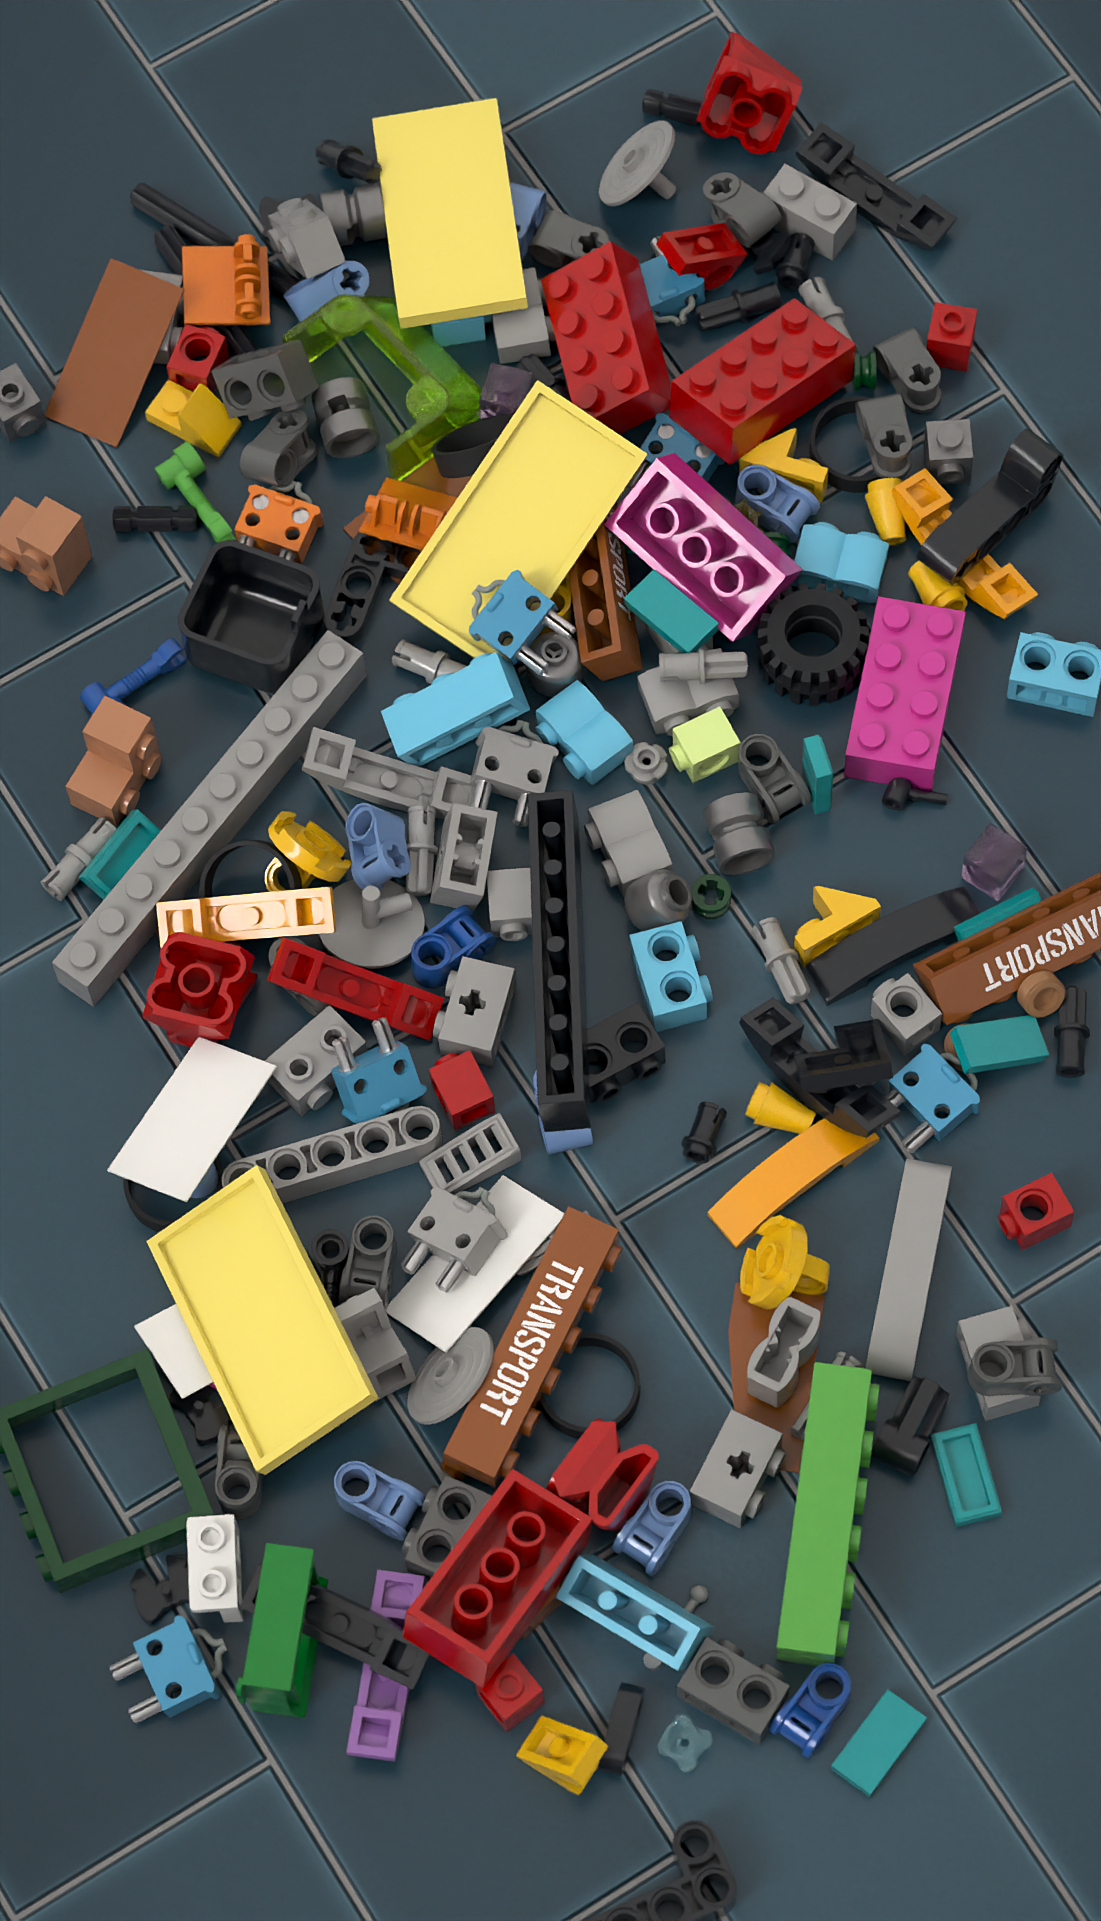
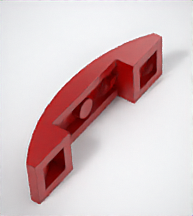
(354, 989)

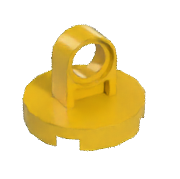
(309, 847)
(781, 1265)

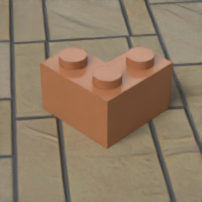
(44, 543)
(117, 762)

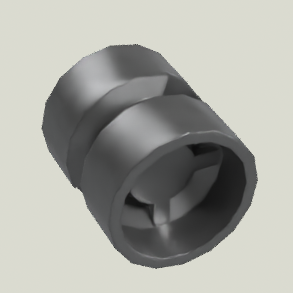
(356, 213)
(345, 417)
(738, 832)

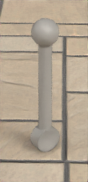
(698, 1595)

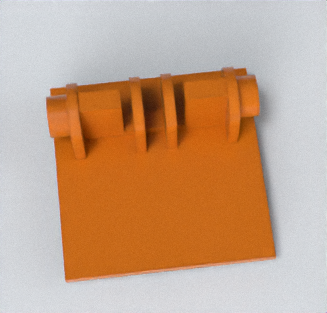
(226, 284)
(405, 513)

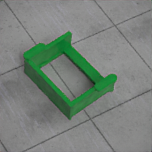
(278, 1653)

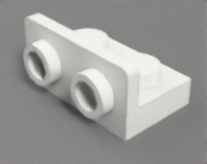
(215, 1566)

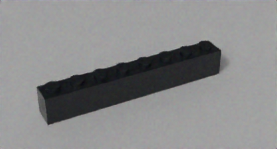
(558, 962)

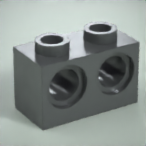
(265, 380)
(437, 1527)
(725, 1700)

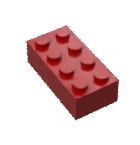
(608, 338)
(761, 381)
(497, 1578)

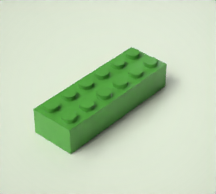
(824, 1513)

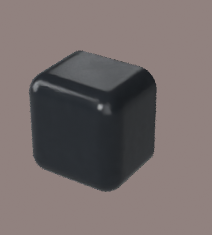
(250, 615)

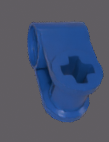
(449, 940)
(812, 1711)

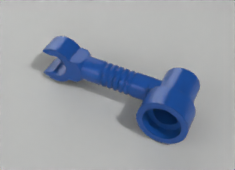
(165, 659)

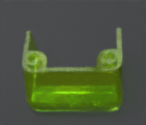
(441, 393)

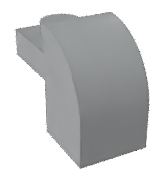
(376, 1342)

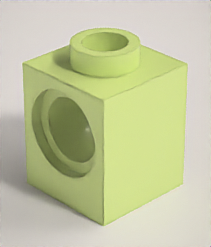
(705, 745)

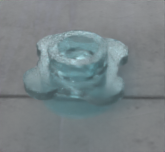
(672, 1739)

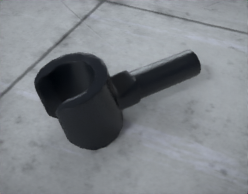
(901, 790)

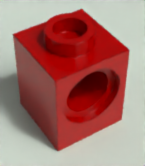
(951, 335)
(194, 343)
(461, 1089)
(1046, 1196)
(511, 1693)

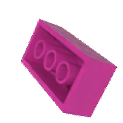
(703, 545)
(904, 693)

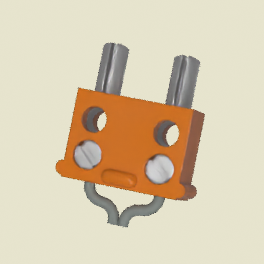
(279, 521)

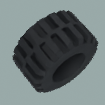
(812, 612)

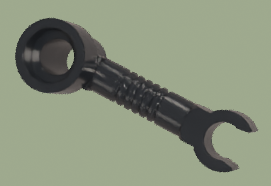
(330, 1267)

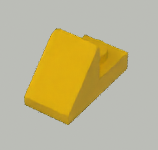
(194, 417)
(778, 457)
(842, 916)
(562, 1753)

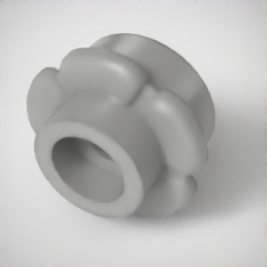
(646, 773)

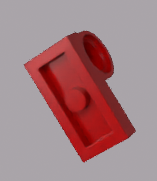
(703, 250)

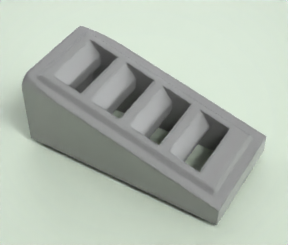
(462, 1145)

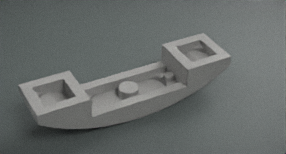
(381, 778)

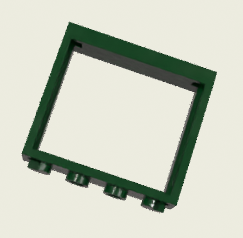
(129, 1549)

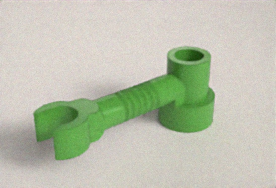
(180, 471)

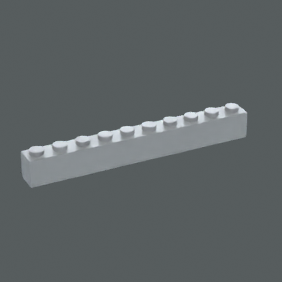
(210, 817)

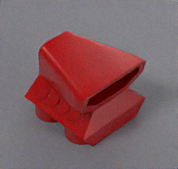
(749, 97)
(198, 988)
(603, 1479)

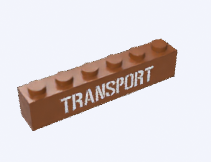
(603, 623)
(999, 958)
(533, 1346)

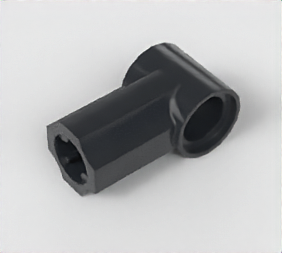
(906, 1437)

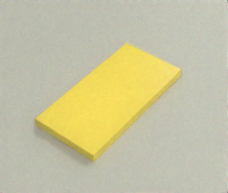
(449, 213)
(523, 511)
(261, 1320)

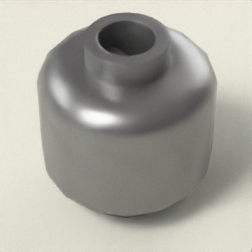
(563, 663)
(657, 900)

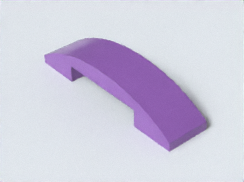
(381, 1701)

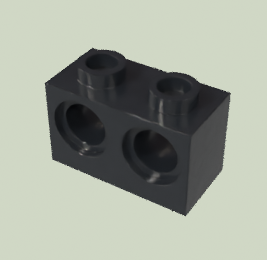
(606, 1047)

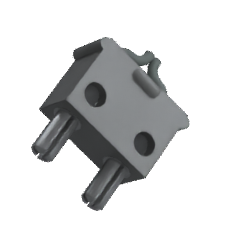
(512, 765)
(454, 1233)

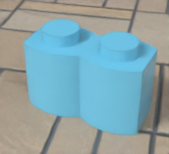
(841, 561)
(583, 732)

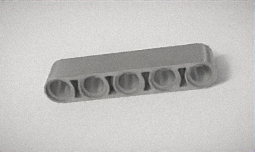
(351, 1144)
(908, 1269)

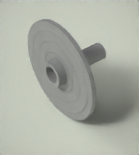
(639, 165)
(374, 925)
(450, 1378)

